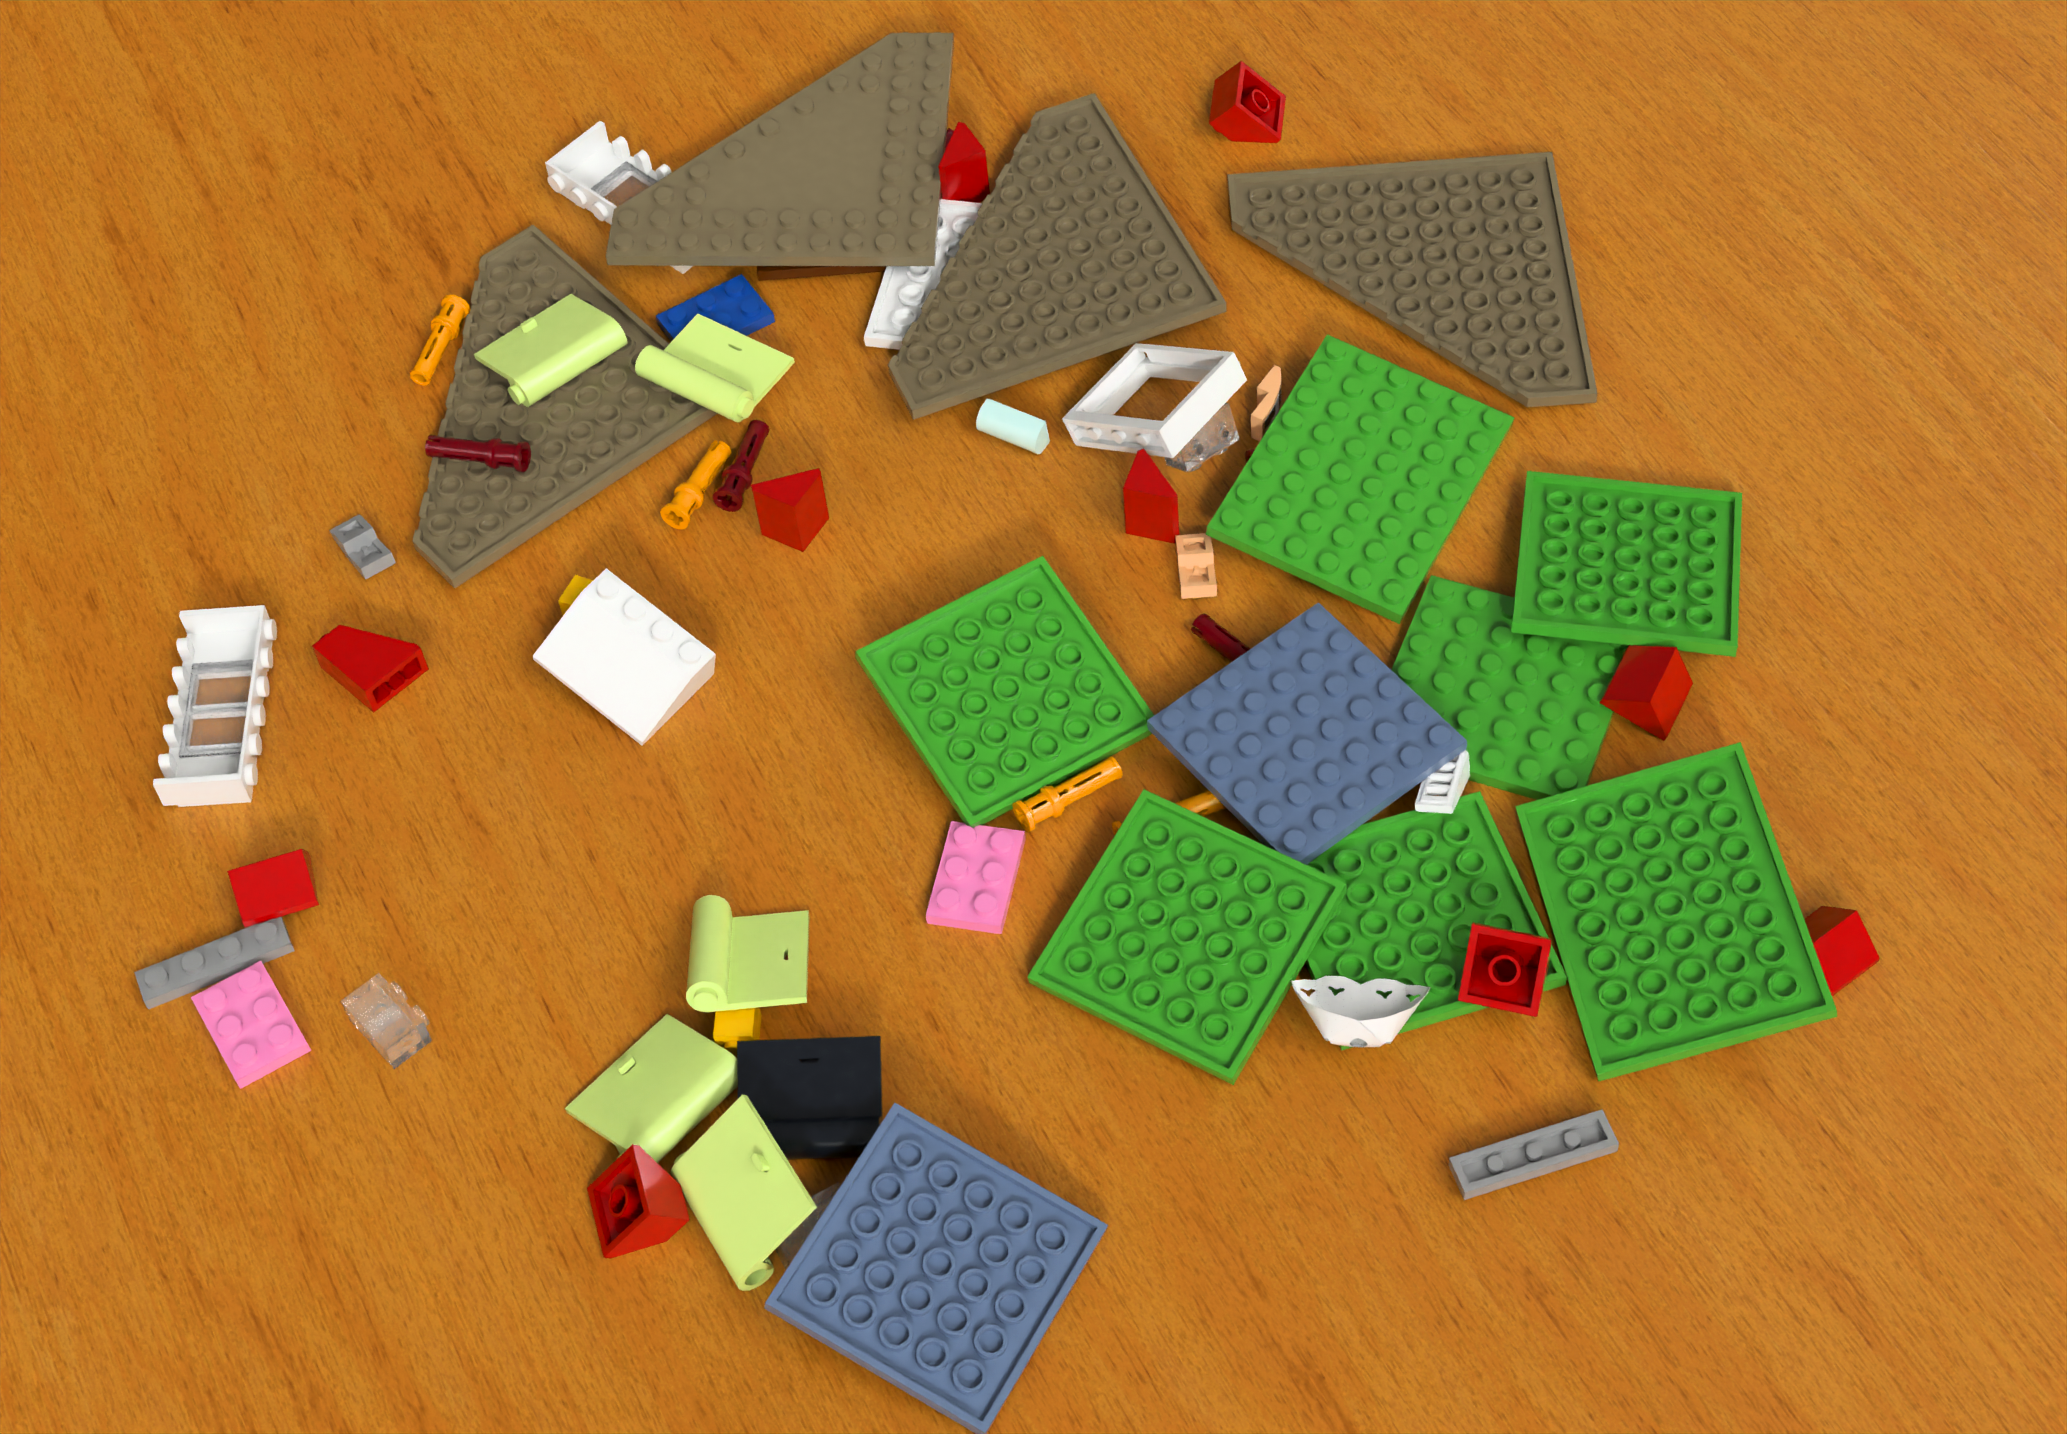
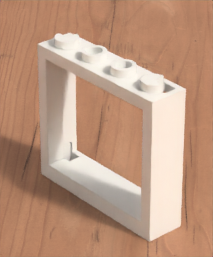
(1093, 418)

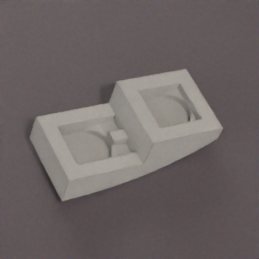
(362, 546)

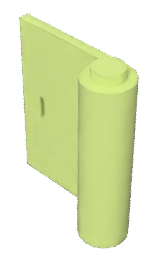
(552, 348)
(715, 367)
(743, 958)
(658, 1089)
(742, 1192)

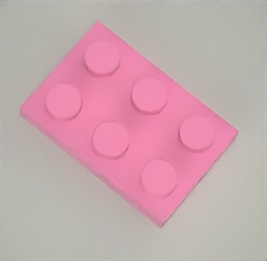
(976, 877)
(250, 1024)

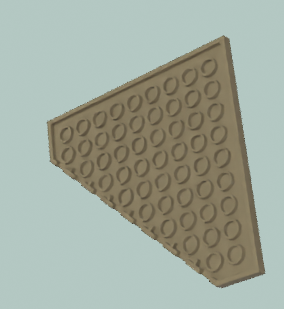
(815, 181)
(1445, 252)
(1055, 269)
(577, 435)

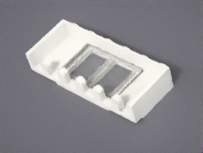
(602, 173)
(217, 707)

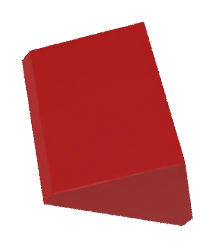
(964, 168)
(1150, 501)
(791, 508)
(1649, 688)
(274, 887)
(1841, 945)
(1505, 969)

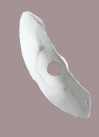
(1358, 1013)

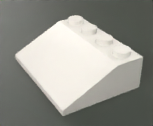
(625, 657)

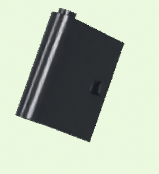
(815, 1106)

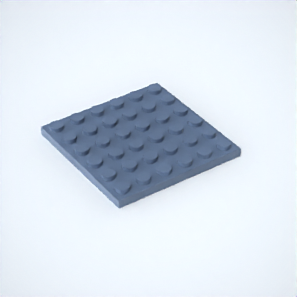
(1306, 736)
(937, 1269)

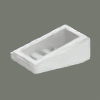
(1446, 782)

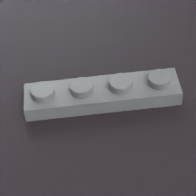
(213, 962)
(1533, 1154)

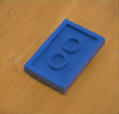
(730, 304)

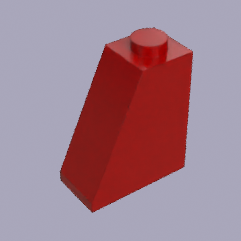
(369, 664)

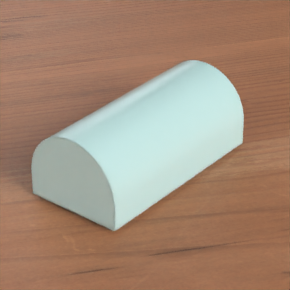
(1013, 426)

